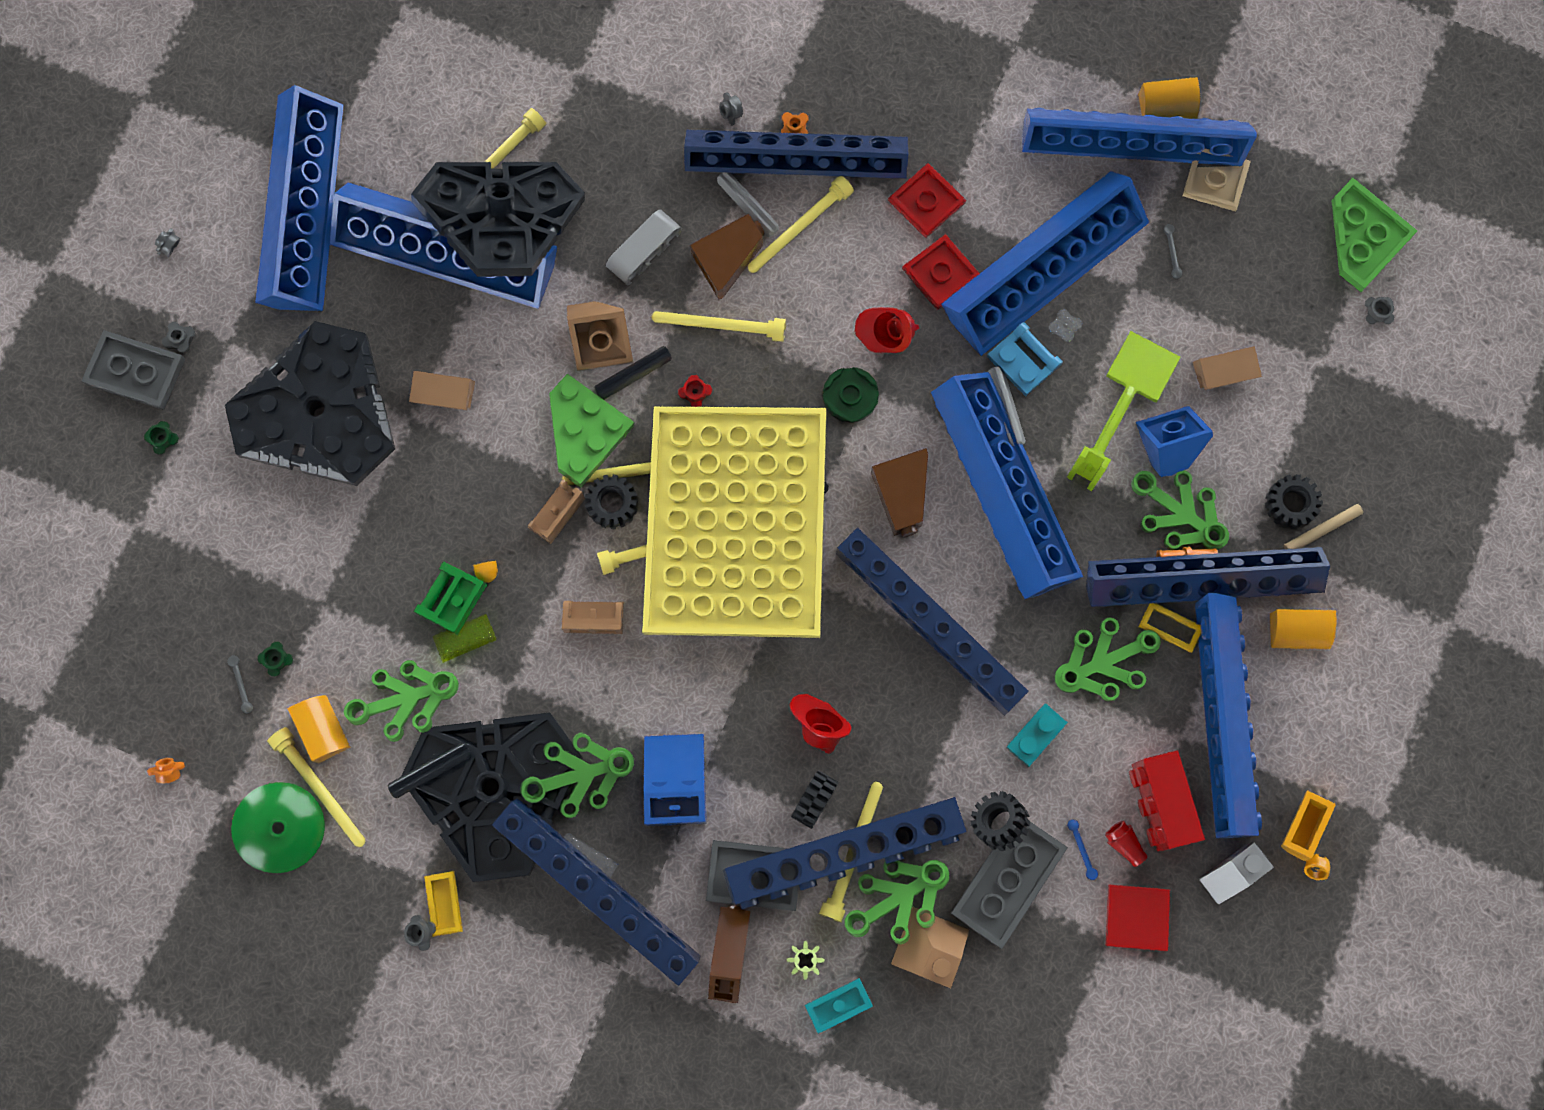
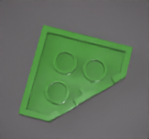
(1366, 234)
(584, 429)

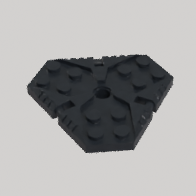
(499, 216)
(277, 417)
(511, 760)

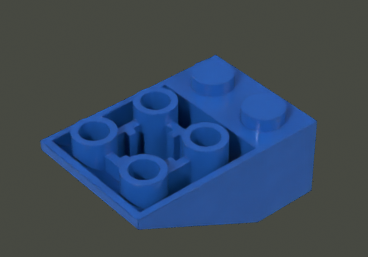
(674, 780)

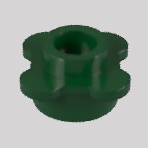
(160, 429)
(275, 650)

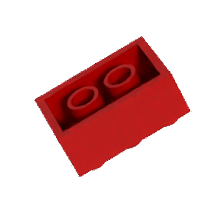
(1166, 801)

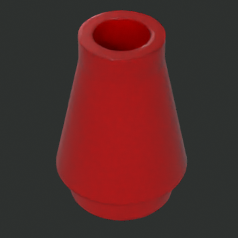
(1126, 843)

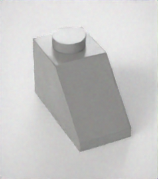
(1236, 872)

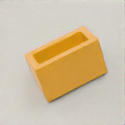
(1171, 98)
(1302, 628)
(319, 728)
(1308, 826)

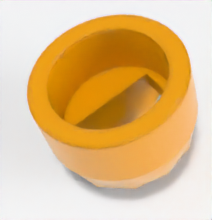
(486, 571)
(1320, 862)

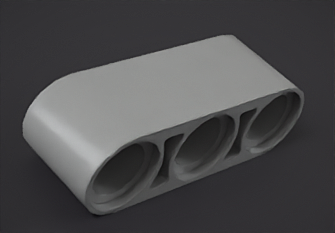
(643, 246)

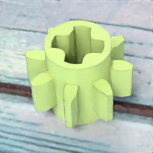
(814, 960)

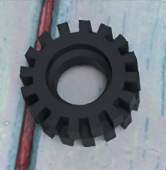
(605, 486)
(1302, 488)
(814, 799)
(1010, 831)

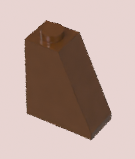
(728, 252)
(902, 491)
(729, 954)

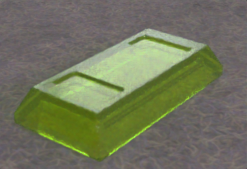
(471, 636)

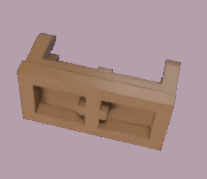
(1227, 368)
(441, 390)
(556, 511)
(593, 617)

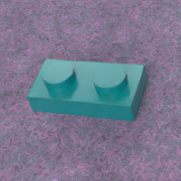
(1036, 735)
(838, 1005)

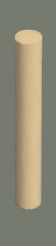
(1325, 528)

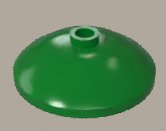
(271, 804)

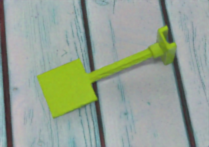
(1142, 370)

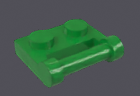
(457, 601)

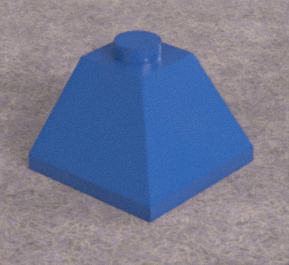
(1174, 439)

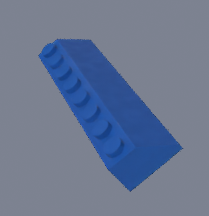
(1136, 136)
(299, 201)
(403, 236)
(1046, 262)
(1006, 484)
(1227, 718)

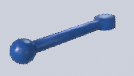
(1091, 873)

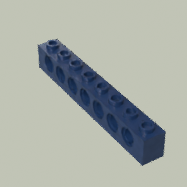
(796, 154)
(1194, 576)
(931, 621)
(943, 813)
(597, 891)

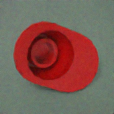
(885, 329)
(820, 722)

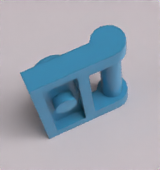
(1018, 365)

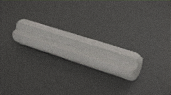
(747, 203)
(1003, 388)

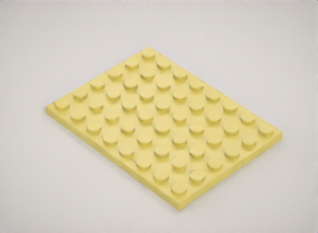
(735, 522)

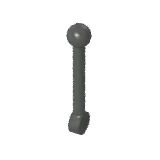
(1169, 230)
(234, 661)

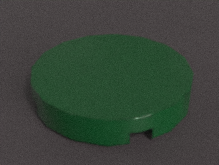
(856, 400)

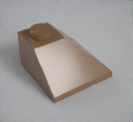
(598, 335)
(932, 950)

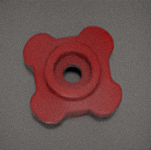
(695, 383)

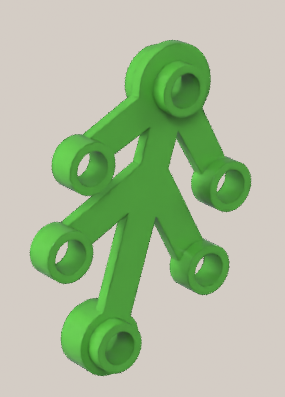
(1182, 513)
(1103, 662)
(406, 698)
(582, 774)
(902, 896)

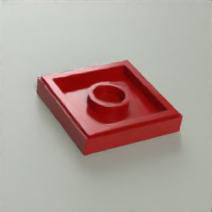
(927, 200)
(940, 271)
(1137, 917)

